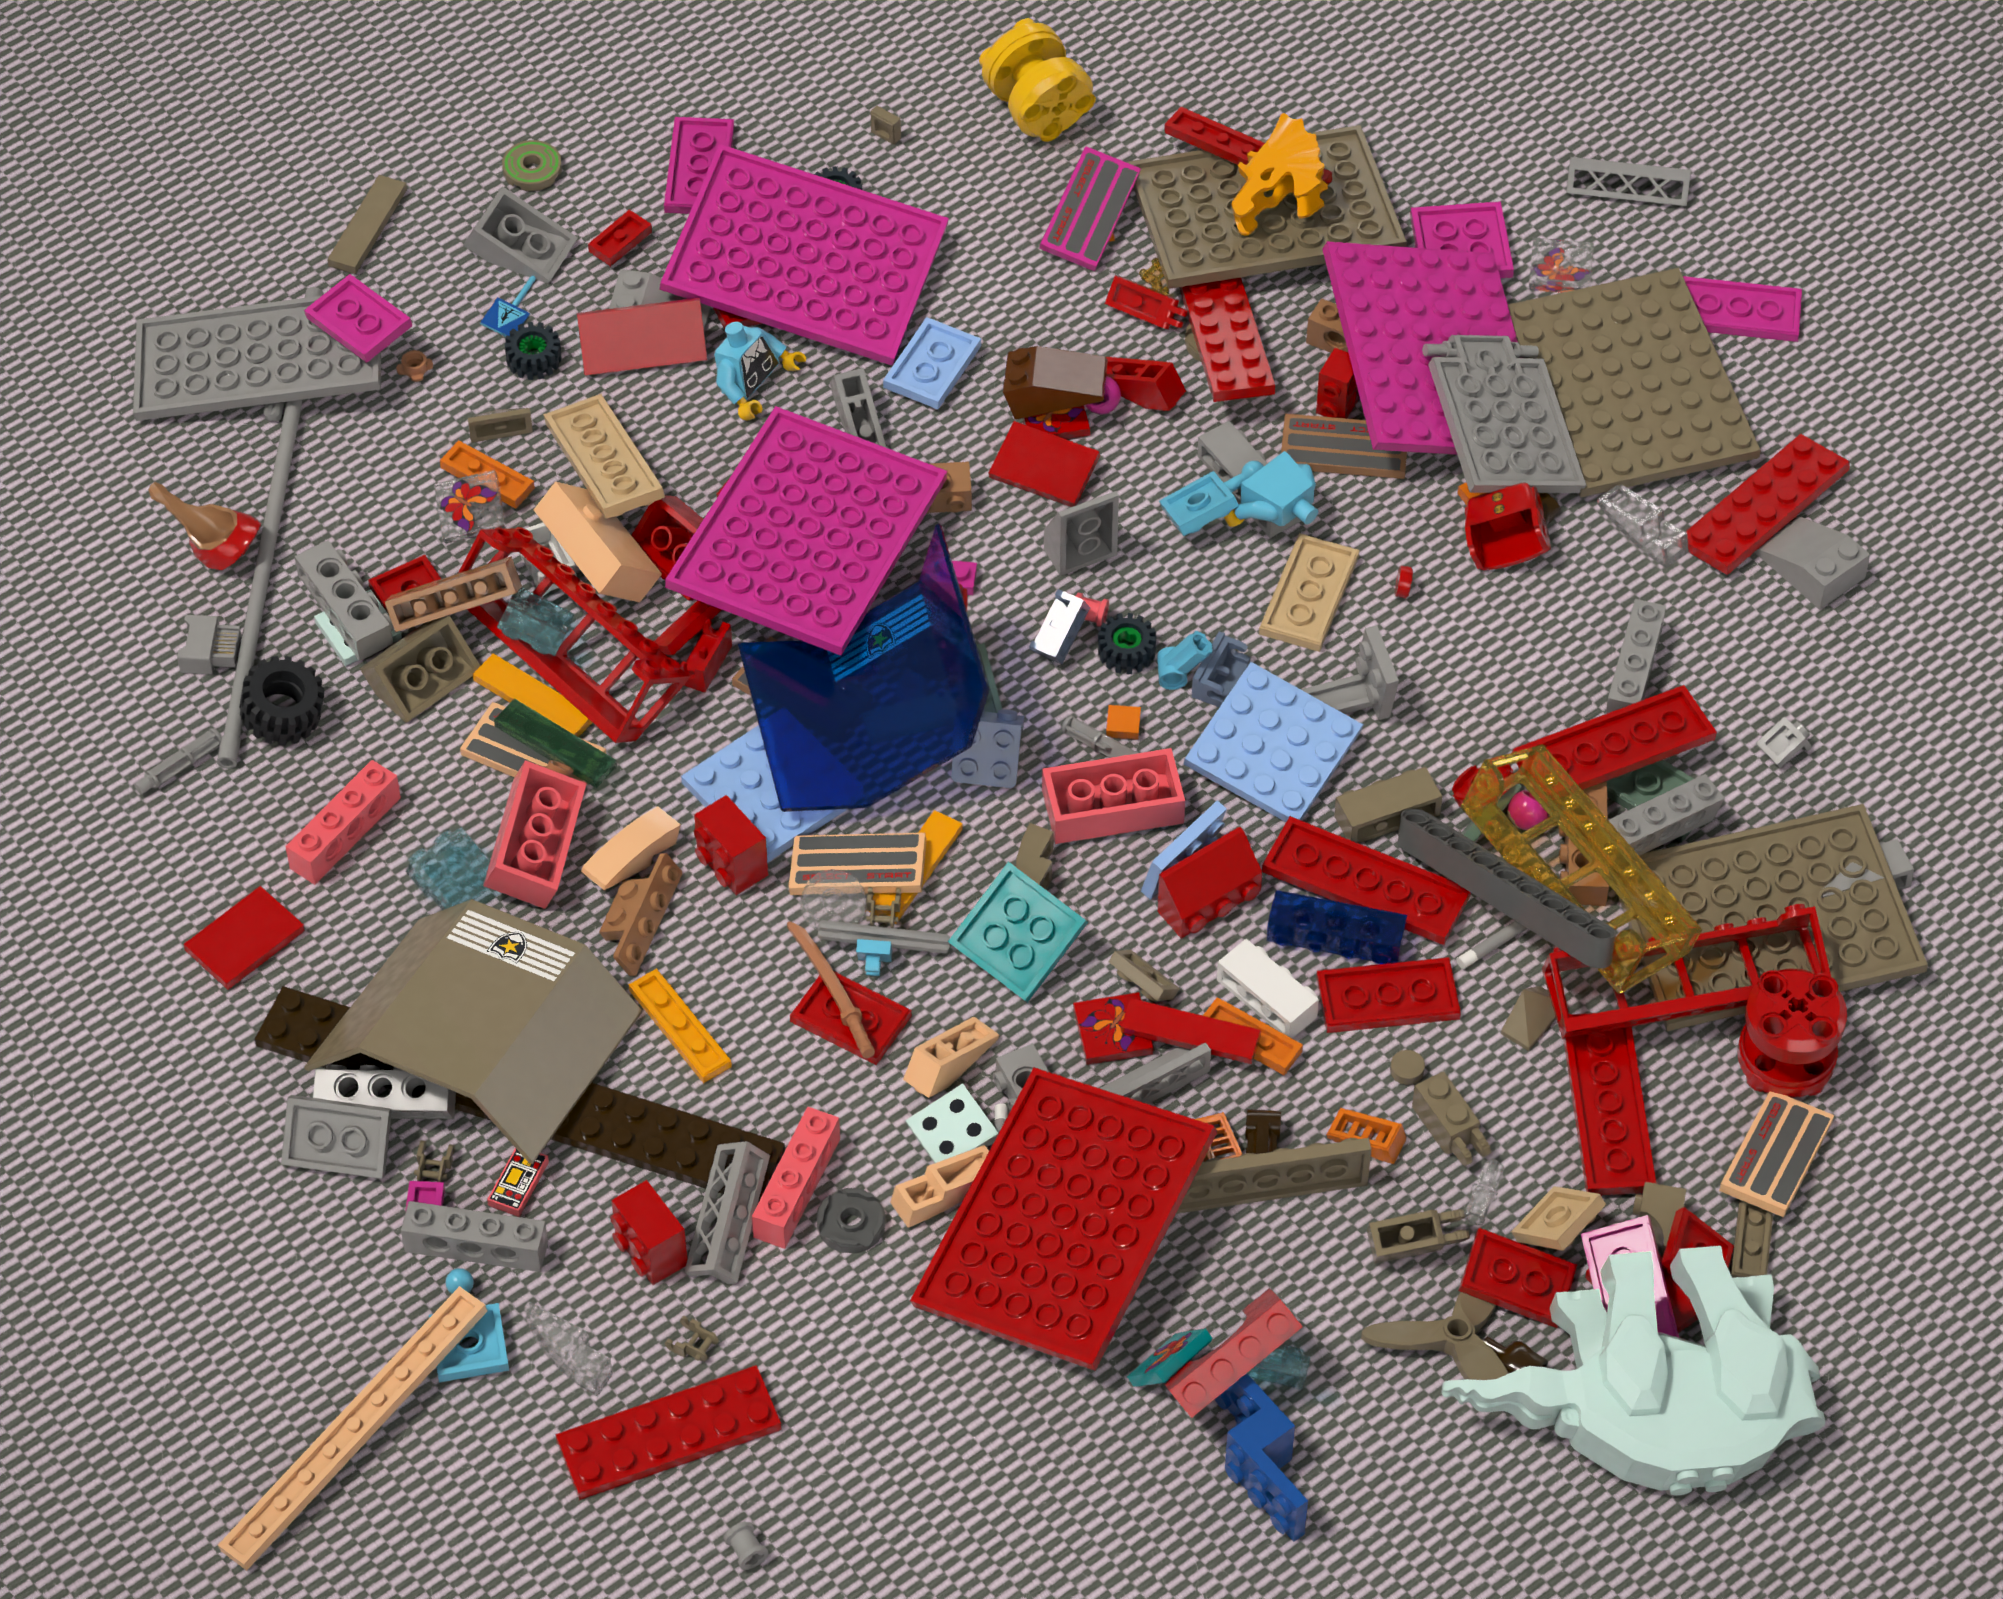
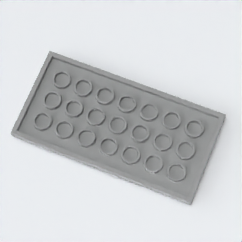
(241, 360)

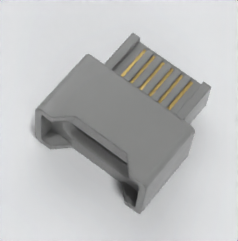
(208, 645)

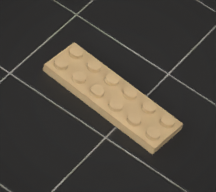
(604, 456)

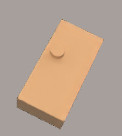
(597, 544)

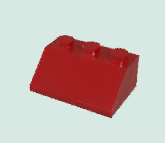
(666, 532)
(1209, 883)

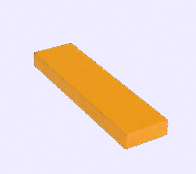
(514, 683)
(940, 835)
(680, 1025)

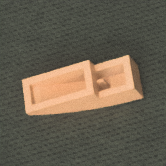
(632, 848)
(938, 1188)

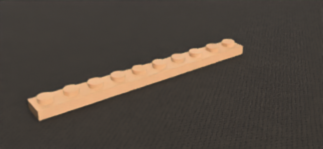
(352, 1428)

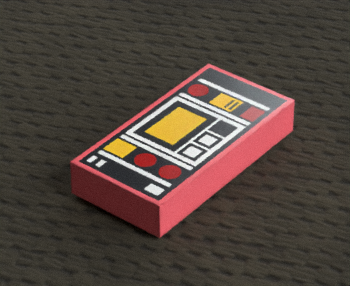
(517, 1183)

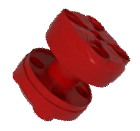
(1792, 1032)

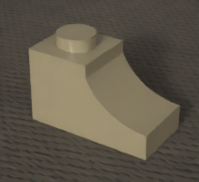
(1660, 1205)

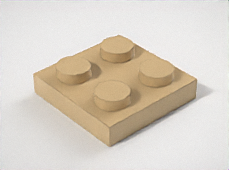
(1558, 1218)

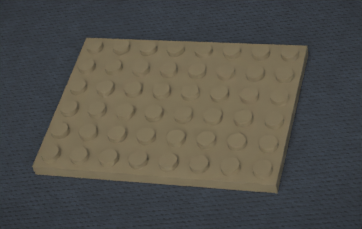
(1194, 227)
(1636, 380)
(1761, 874)

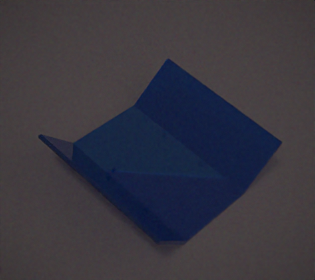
(880, 712)

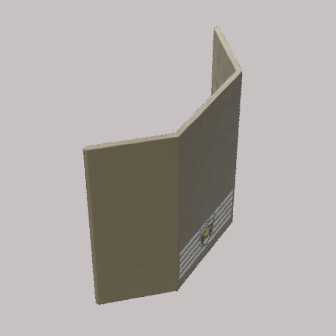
(491, 1015)

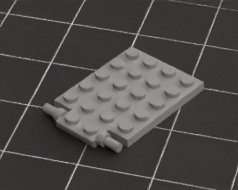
(1503, 415)

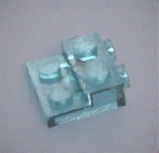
(535, 621)
(450, 870)
(1283, 1367)

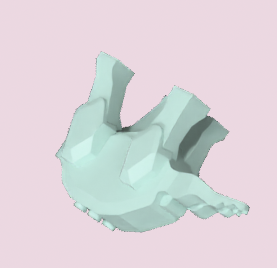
(1659, 1403)

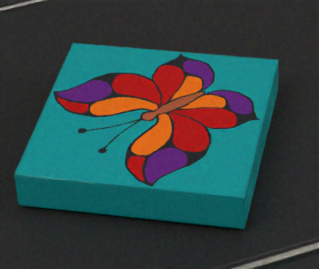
(1170, 1357)

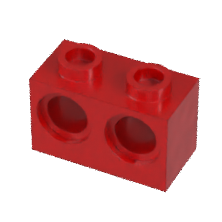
(1337, 386)

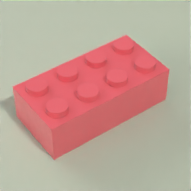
(1113, 796)
(535, 834)

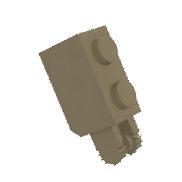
(1449, 1118)
(1413, 1234)

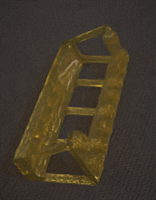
(1601, 846)

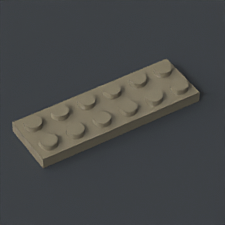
(1279, 1174)

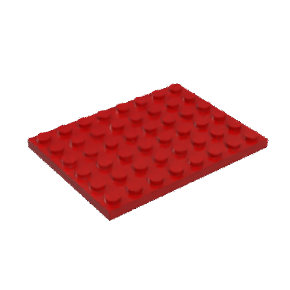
(1064, 1218)

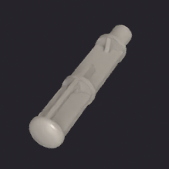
(1094, 738)
(179, 761)

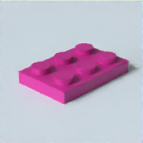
(358, 318)

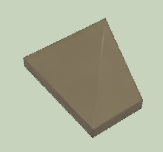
(500, 424)
(1529, 1017)

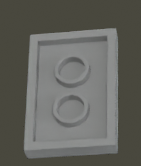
(336, 1136)

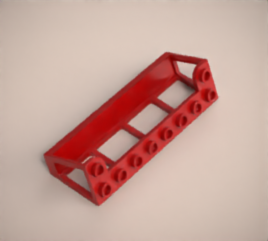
(560, 670)
(1795, 918)

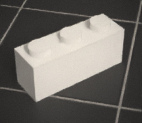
(1267, 989)

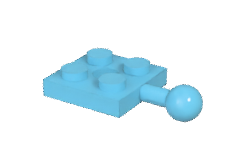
(1205, 499)
(490, 1352)

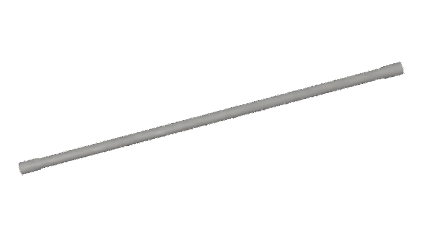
(231, 740)

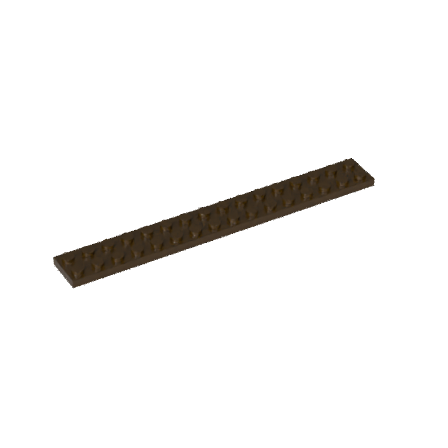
(600, 1122)

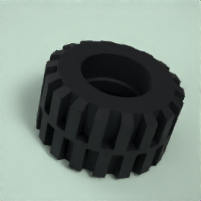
(279, 722)

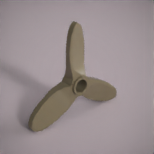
(1470, 1352)

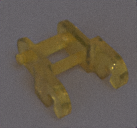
(1149, 277)

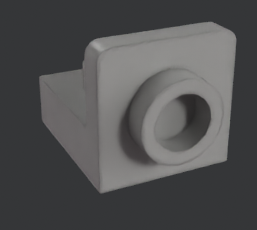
(1784, 741)

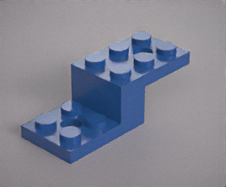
(1257, 1452)

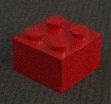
(730, 845)
(648, 1233)

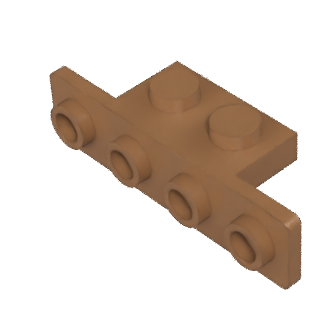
(639, 911)

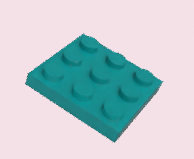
(1018, 932)

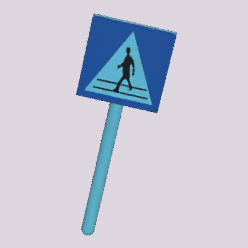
(505, 316)

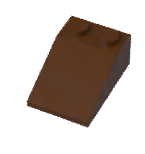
(1052, 380)

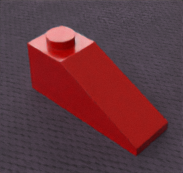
(1147, 382)

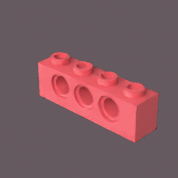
(343, 822)
(796, 1177)

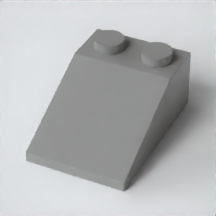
(520, 238)
(643, 288)
(1083, 534)
(1815, 560)

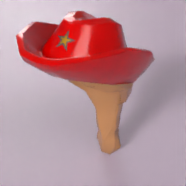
(215, 532)

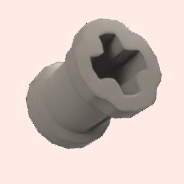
(746, 1545)

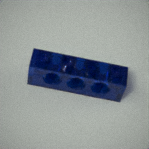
(1325, 915)

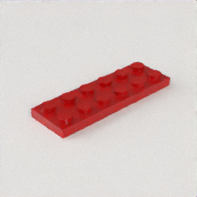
(1228, 340)
(1765, 503)
(1629, 737)
(1365, 878)
(1609, 1112)
(668, 1432)

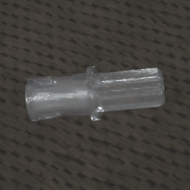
(1484, 1192)

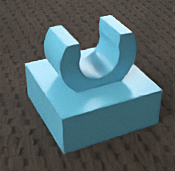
(874, 952)

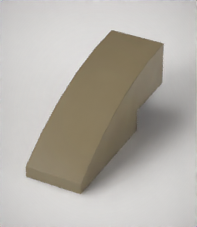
(1034, 854)

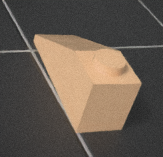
(947, 1056)

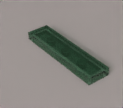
(555, 742)

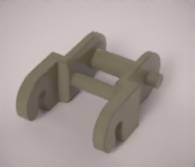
(895, 907)
(446, 1162)
(688, 1348)

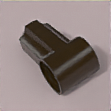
(1262, 1130)

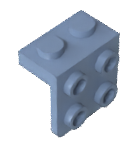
(993, 753)

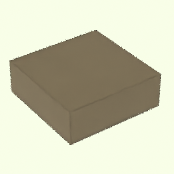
(885, 125)

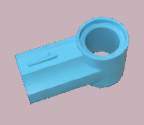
(1178, 661)

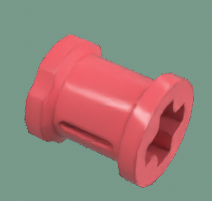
(1098, 609)

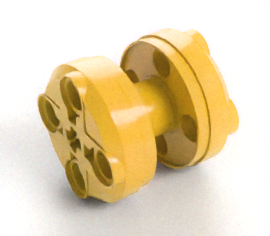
(1037, 79)

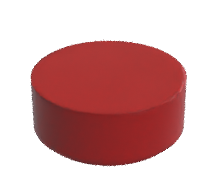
(1403, 581)

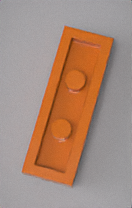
(466, 461)
(1274, 1047)

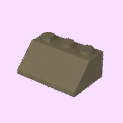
(421, 668)

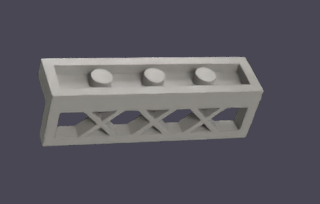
(1628, 169)
(1163, 1074)
(733, 1212)

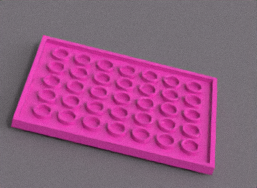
(804, 254)
(1392, 306)
(806, 530)

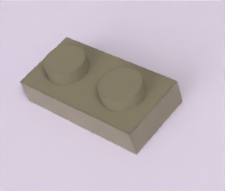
(1136, 970)

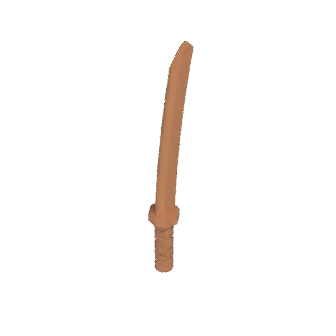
(849, 1015)

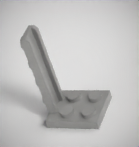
(1372, 687)

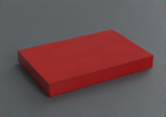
(1044, 464)
(244, 937)
(881, 1016)
(1515, 1276)

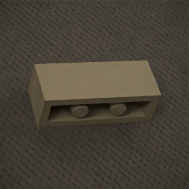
(1378, 807)

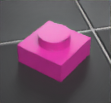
(966, 574)
(426, 1192)

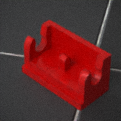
(707, 656)

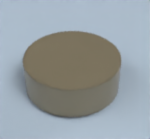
(1407, 1067)

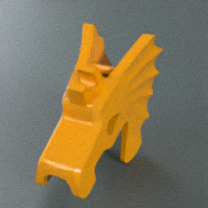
(1288, 164)

